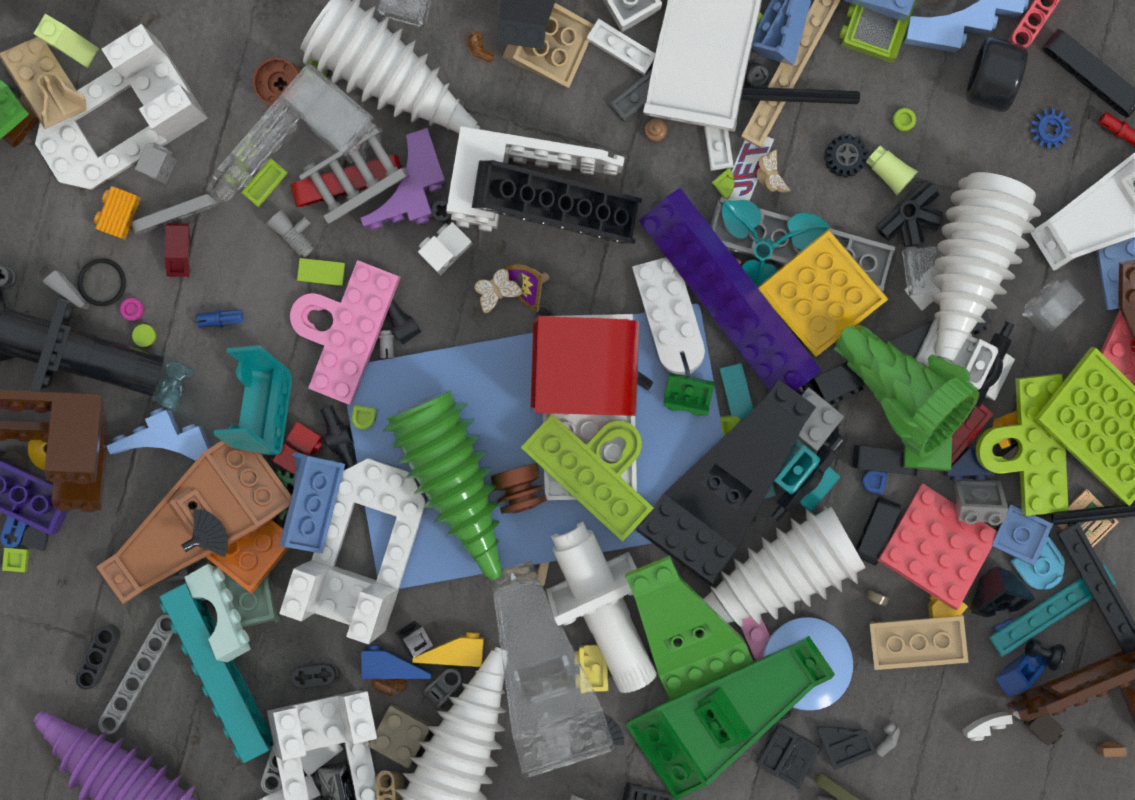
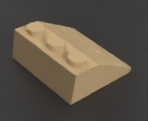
(562, 49)

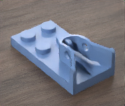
(311, 502)

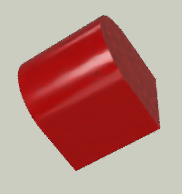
(584, 366)

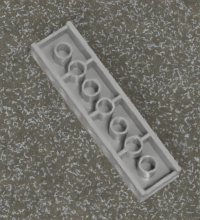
(869, 254)

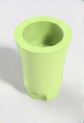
(891, 169)

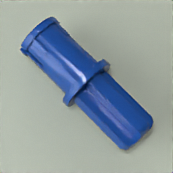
(220, 318)

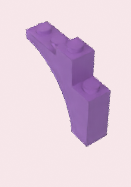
(410, 195)

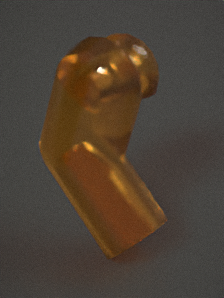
(477, 49)
(390, 688)

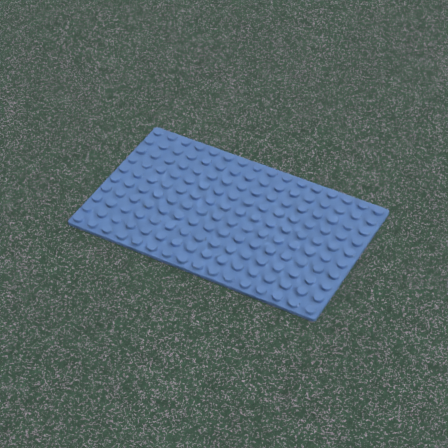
(497, 387)

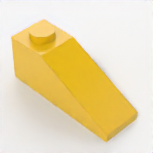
(459, 651)

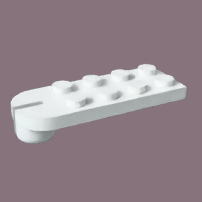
(670, 315)

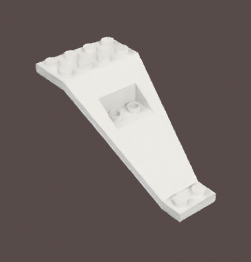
(1093, 219)

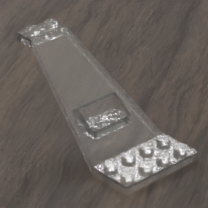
(559, 718)

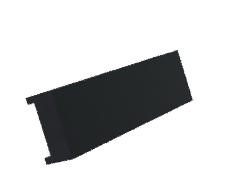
(554, 201)

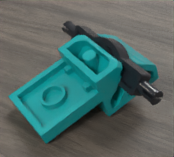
(806, 477)

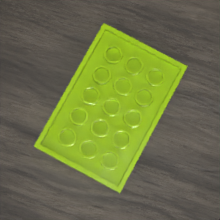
(1096, 422)

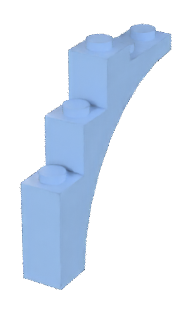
(948, 31)
(165, 434)

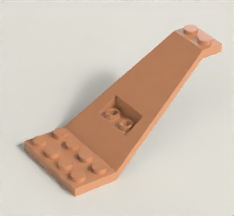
(222, 481)

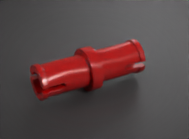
(1119, 128)

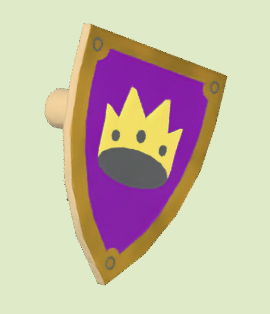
(530, 282)

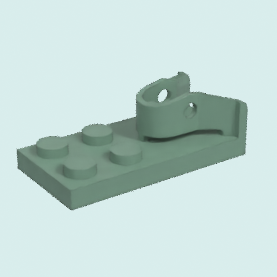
(254, 607)

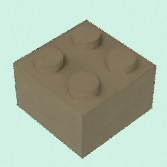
(400, 734)

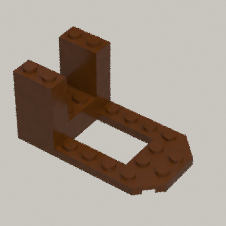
(74, 443)
(1055, 696)

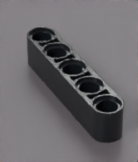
(1091, 72)

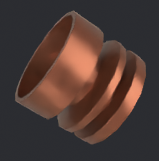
(269, 76)
(518, 488)

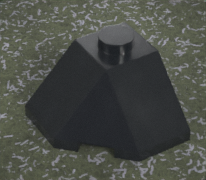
(998, 592)

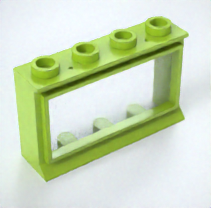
(873, 33)

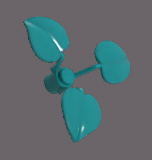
(743, 216)

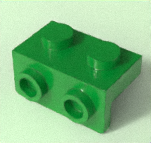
(688, 394)

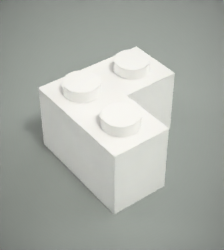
(444, 249)

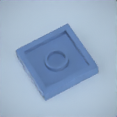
(1022, 535)

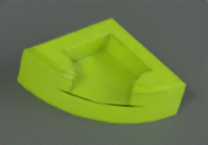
(724, 183)

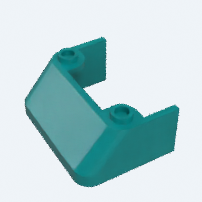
(263, 403)

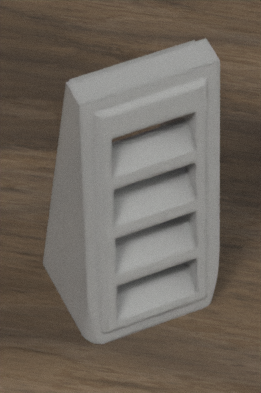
(59, 283)

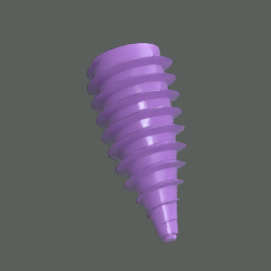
(104, 767)

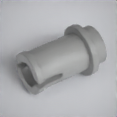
(386, 341)

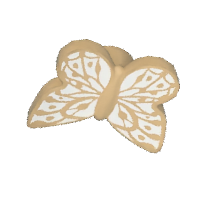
(768, 173)
(496, 289)

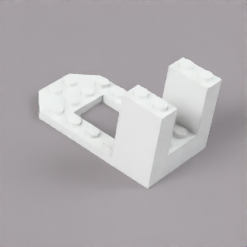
(167, 107)
(489, 145)
(346, 595)
(320, 724)

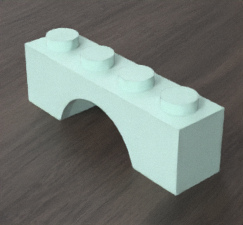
(229, 638)

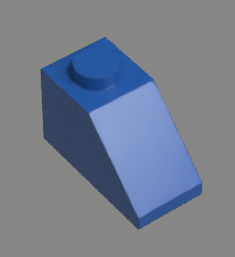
(1020, 674)

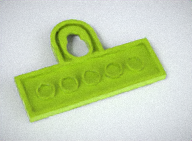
(1039, 454)
(587, 476)

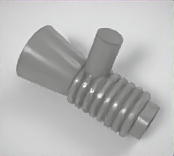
(292, 234)

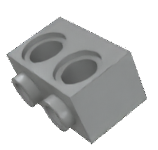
(156, 163)

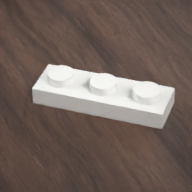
(621, 47)

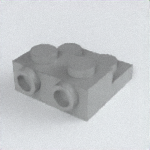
(980, 501)

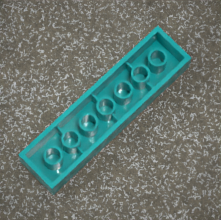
(220, 679)

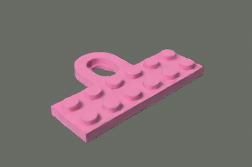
(353, 330)

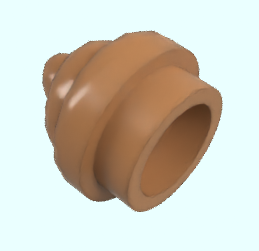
(655, 130)

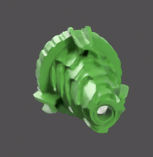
(919, 400)

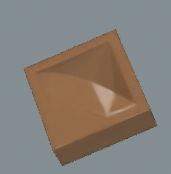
(1111, 749)

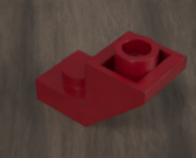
(177, 249)

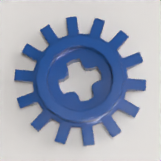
(1060, 130)

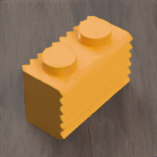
(117, 212)

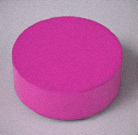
(132, 309)

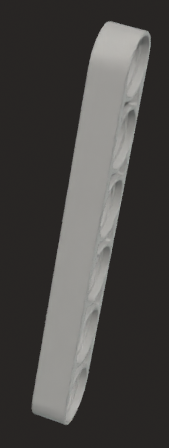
(136, 672)

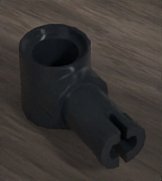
(403, 325)

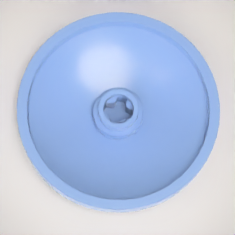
(832, 647)

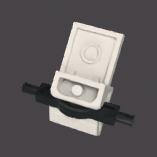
(986, 362)

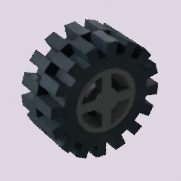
(851, 150)

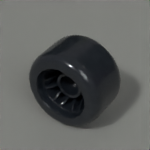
(996, 74)

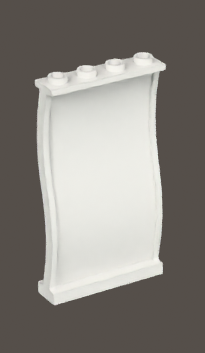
(702, 61)

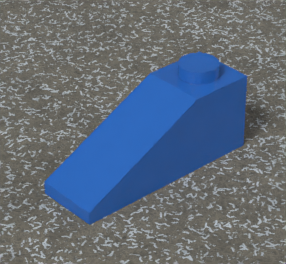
(386, 664)

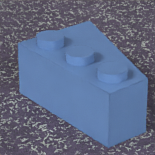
(781, 30)

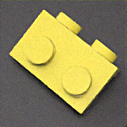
(593, 666)

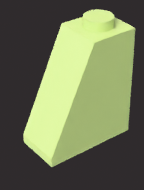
(66, 40)

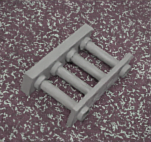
(354, 197)

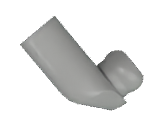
(890, 741)

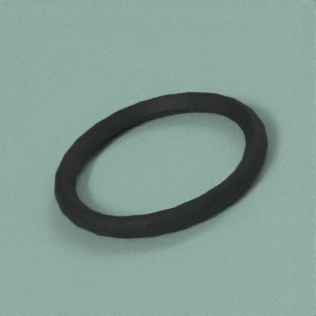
(87, 266)

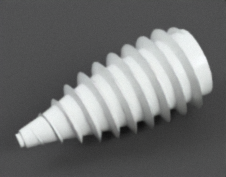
(381, 65)
(979, 248)
(788, 570)
(463, 741)

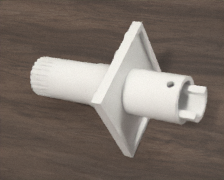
(596, 592)

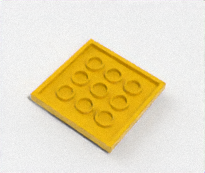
(822, 292)

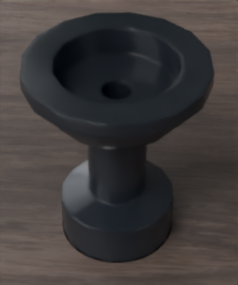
(1053, 656)

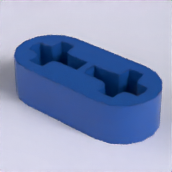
(8, 529)

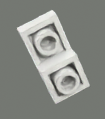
(981, 727)

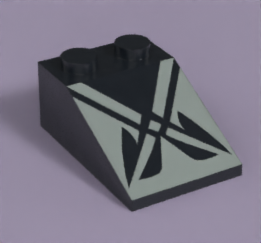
(335, 782)

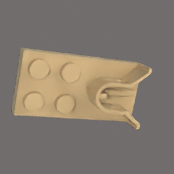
(43, 82)
(918, 642)

